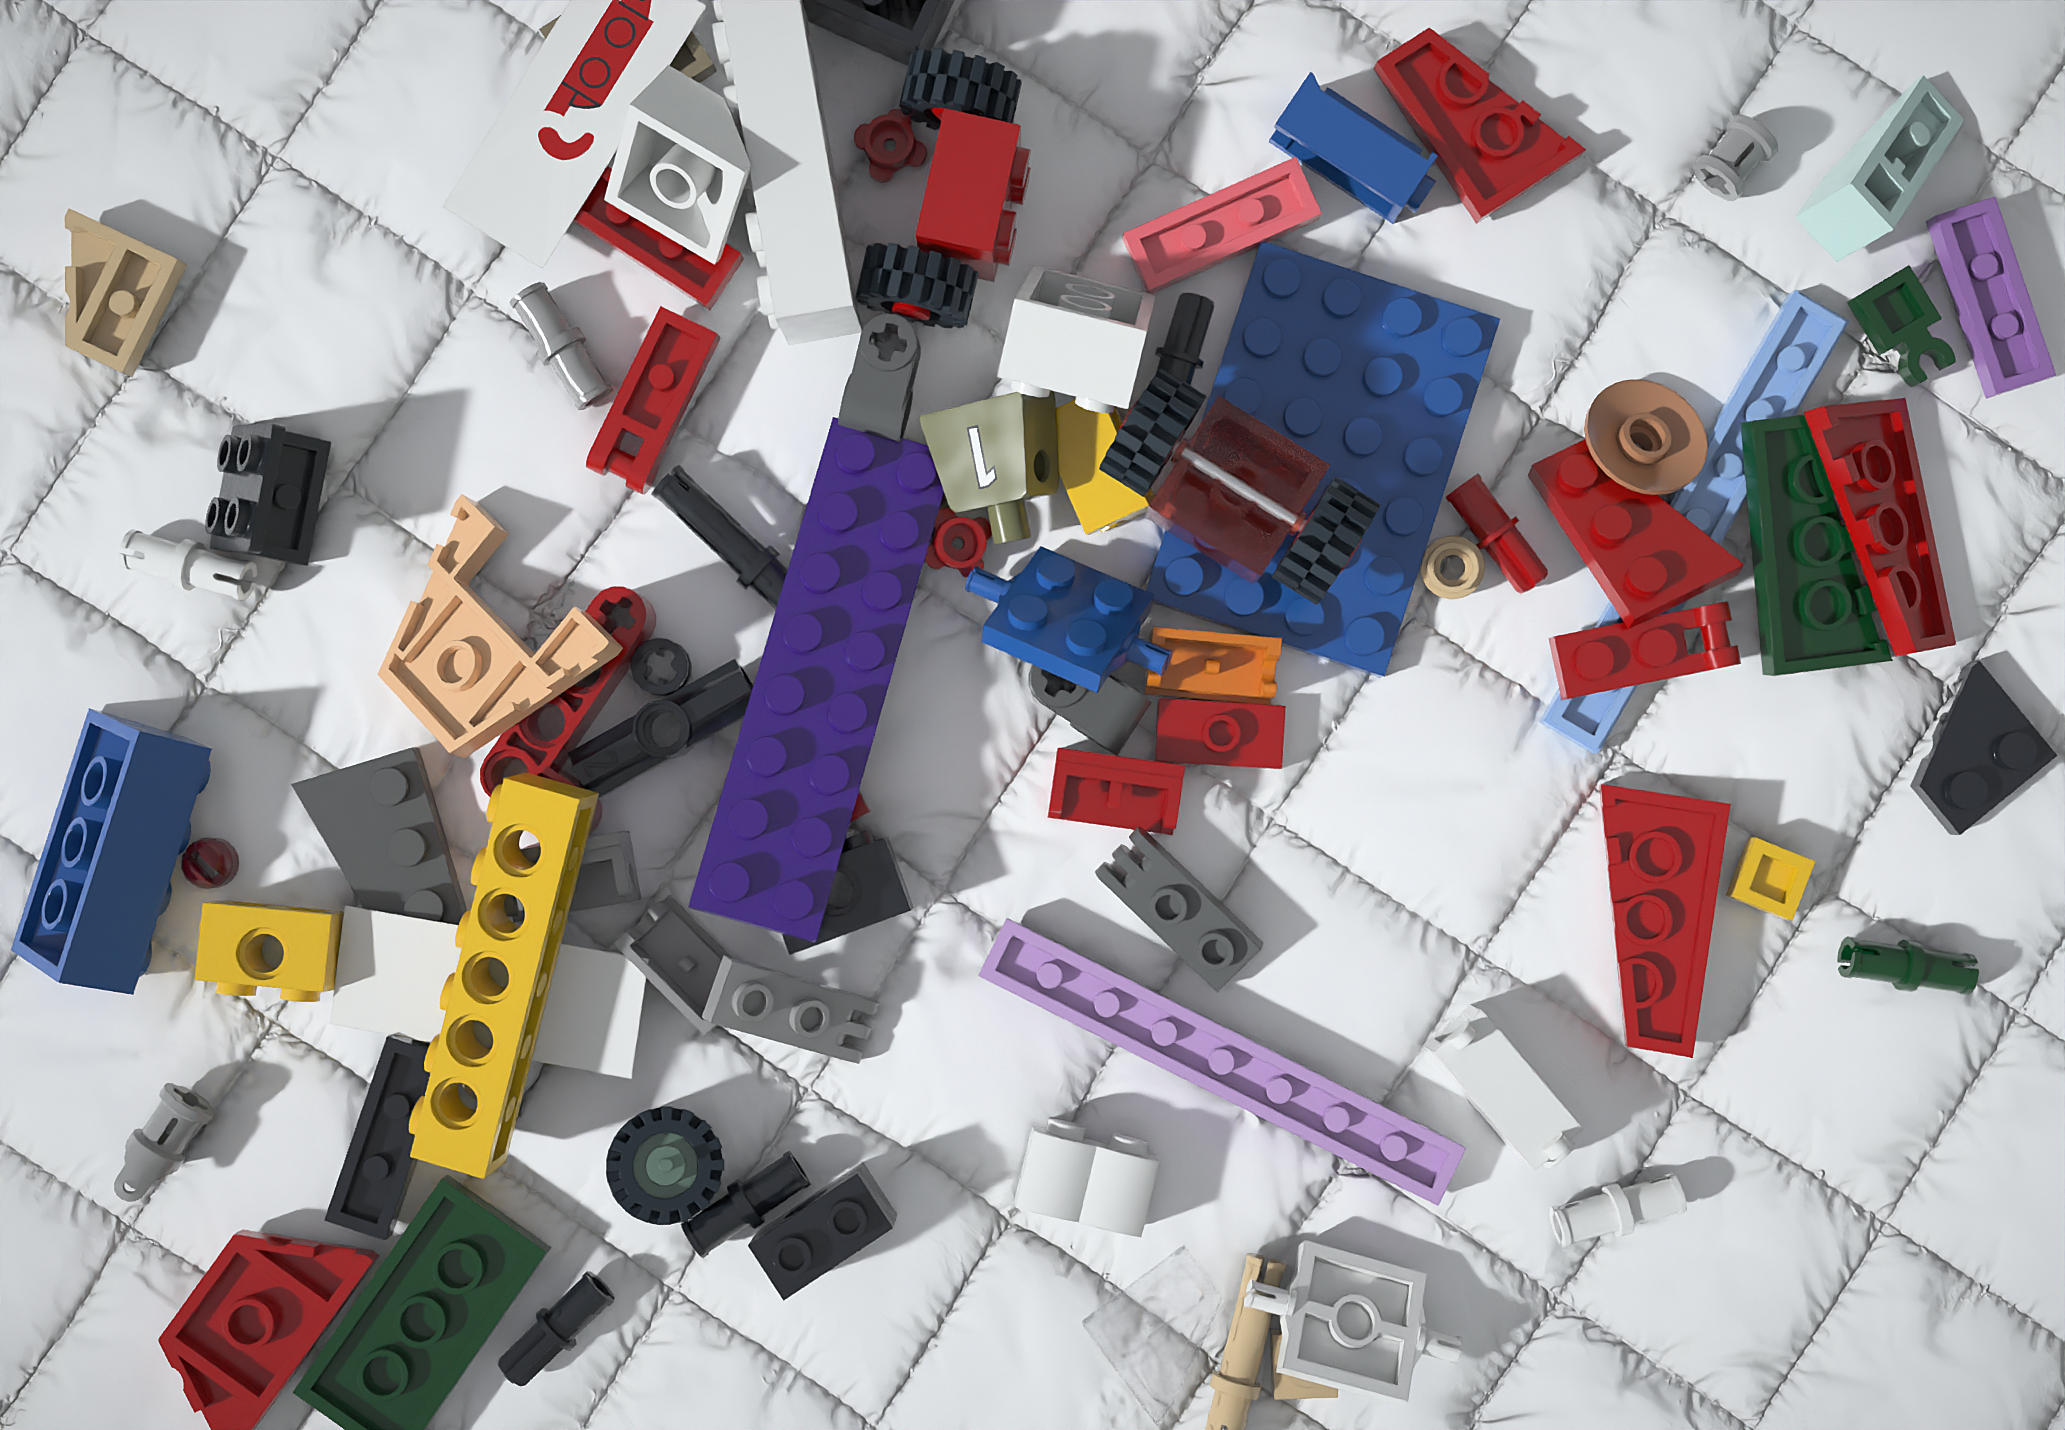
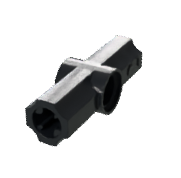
(629, 747)

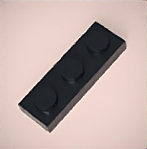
(378, 1157)

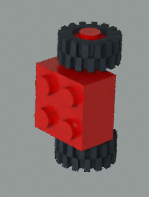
(968, 193)

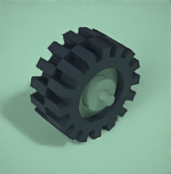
(664, 1165)

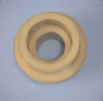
(1473, 567)

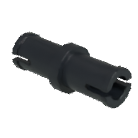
(745, 1204)

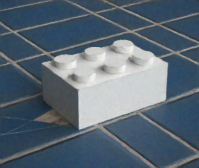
(1076, 339)

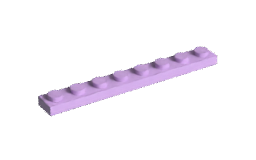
(1222, 1061)

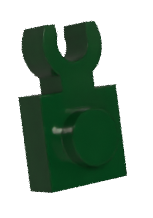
(1898, 317)

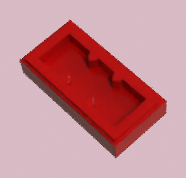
(1220, 733)

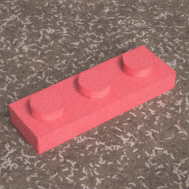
(1221, 226)

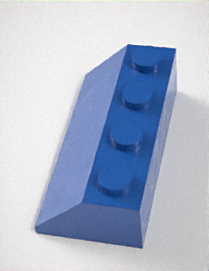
(111, 853)

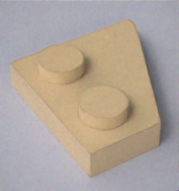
(114, 292)

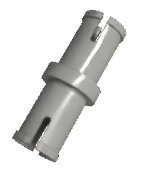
(561, 345)

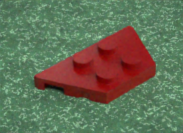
(258, 1321)

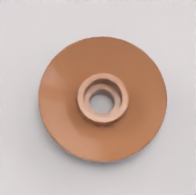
(1657, 421)

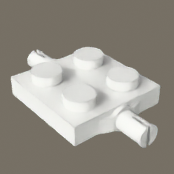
(1352, 1323)

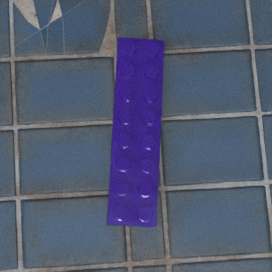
(820, 685)

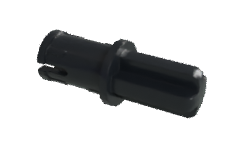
(1186, 336)
(555, 1329)

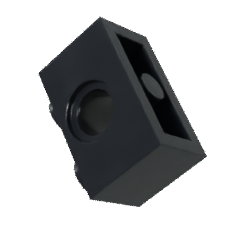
(877, 895)
(823, 1231)

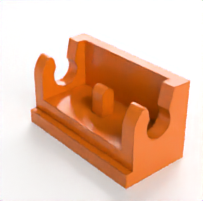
(1215, 666)

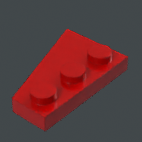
(1629, 540)

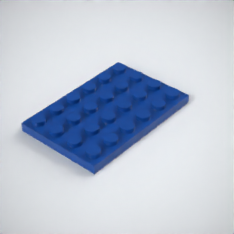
(1378, 392)

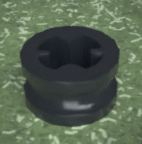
(642, 670)

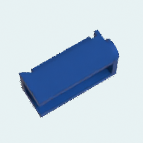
(1353, 151)

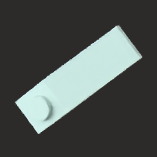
(1881, 172)

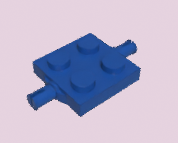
(1068, 619)

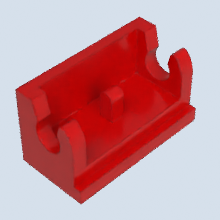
(1116, 791)

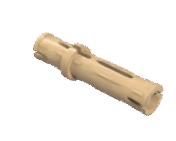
(1236, 1381)

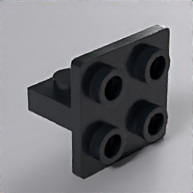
(268, 493)

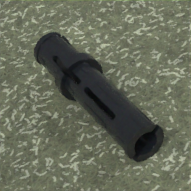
(723, 535)

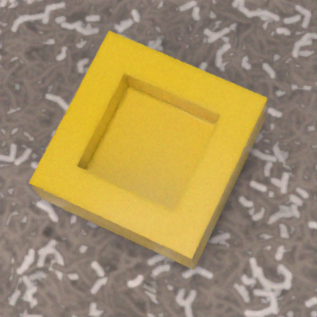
(1770, 878)

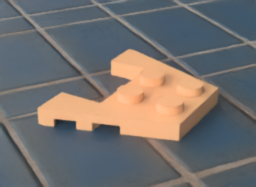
(463, 664)

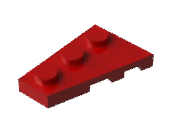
(1482, 136)

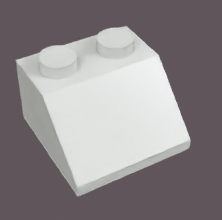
(680, 164)

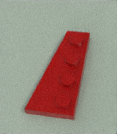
(1884, 504)
(1663, 899)

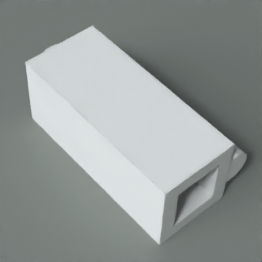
(1504, 1089)

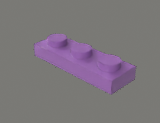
(1990, 297)

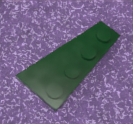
(1803, 568)

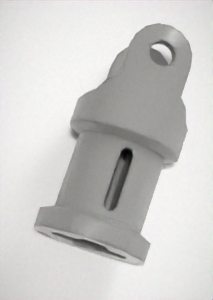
(152, 1151)

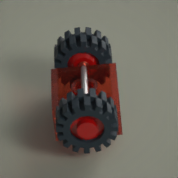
(1237, 488)

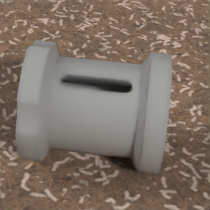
(1735, 157)

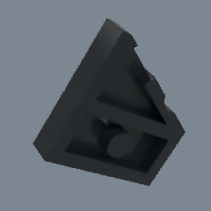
(1978, 753)

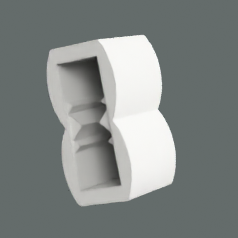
(1087, 1178)

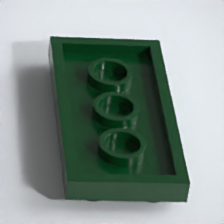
(423, 1314)

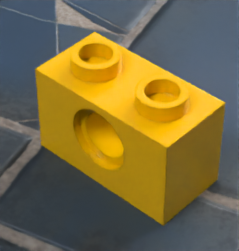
(233, 943)

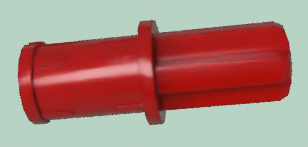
(1498, 534)

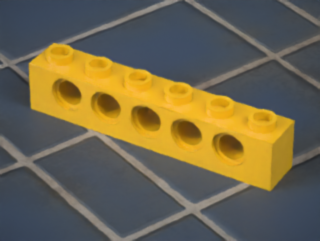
(442, 1125)

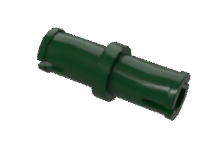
(1907, 965)

